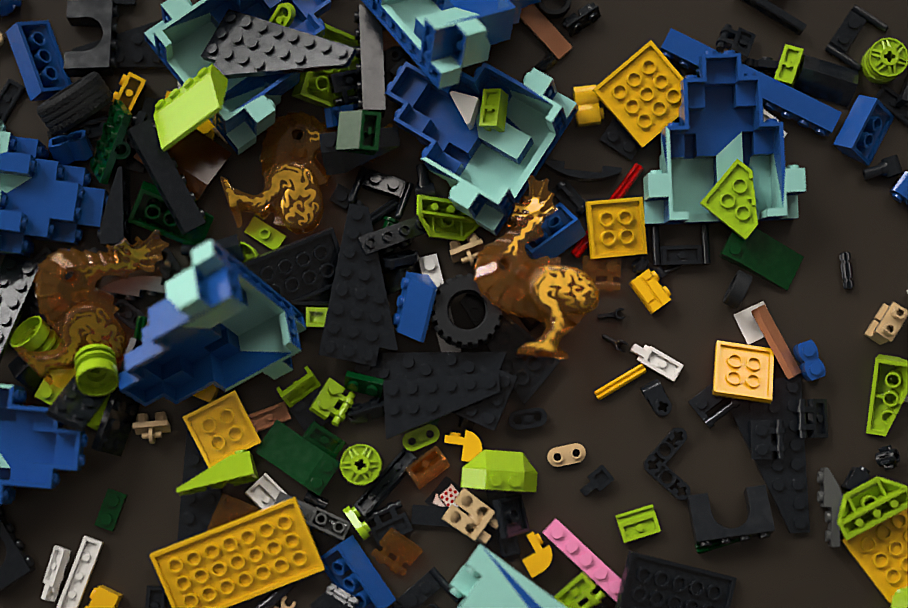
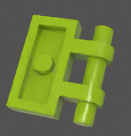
(327, 399)
(577, 590)

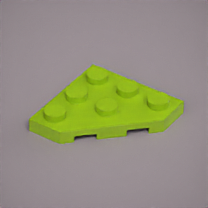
(734, 200)

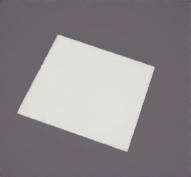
(748, 324)

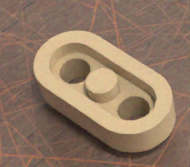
(566, 455)

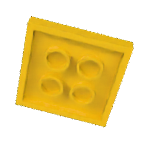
(616, 227)
(743, 371)
(221, 428)

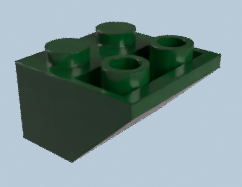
(358, 132)

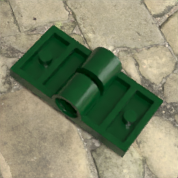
(112, 143)

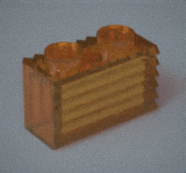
(427, 467)

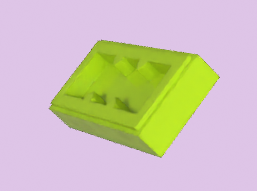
(265, 234)

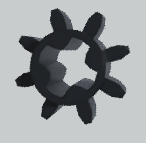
(887, 457)

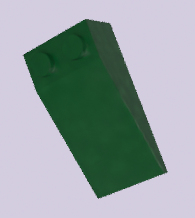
(152, 214)
(762, 257)
(298, 457)

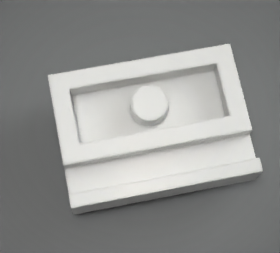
(264, 492)

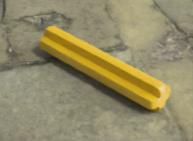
(620, 381)

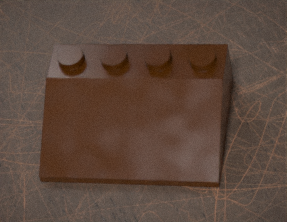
(198, 160)

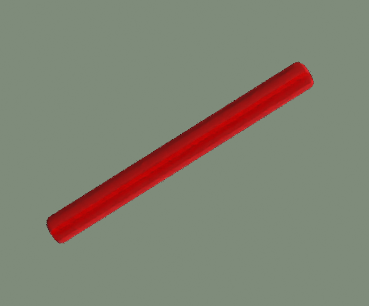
(618, 194)

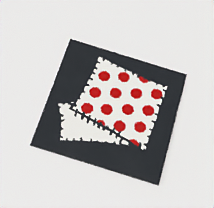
(444, 494)

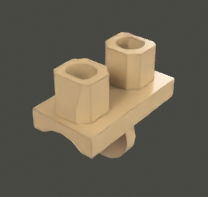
(468, 251)
(151, 429)

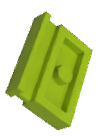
(638, 523)

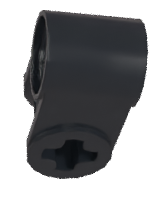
(654, 394)

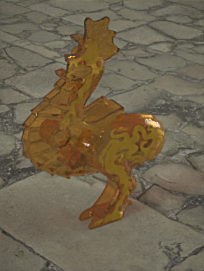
(289, 174)
(538, 286)
(79, 309)

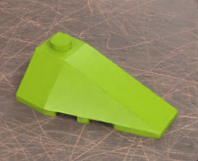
(887, 393)
(234, 469)

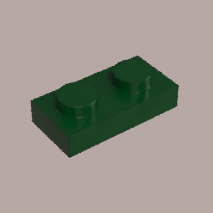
(364, 384)
(324, 439)
(111, 509)

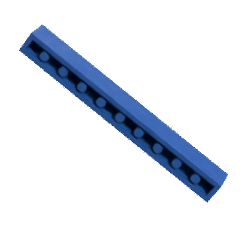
(775, 94)

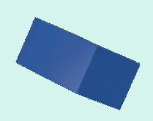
(332, 113)

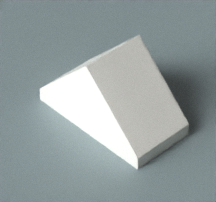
(467, 106)

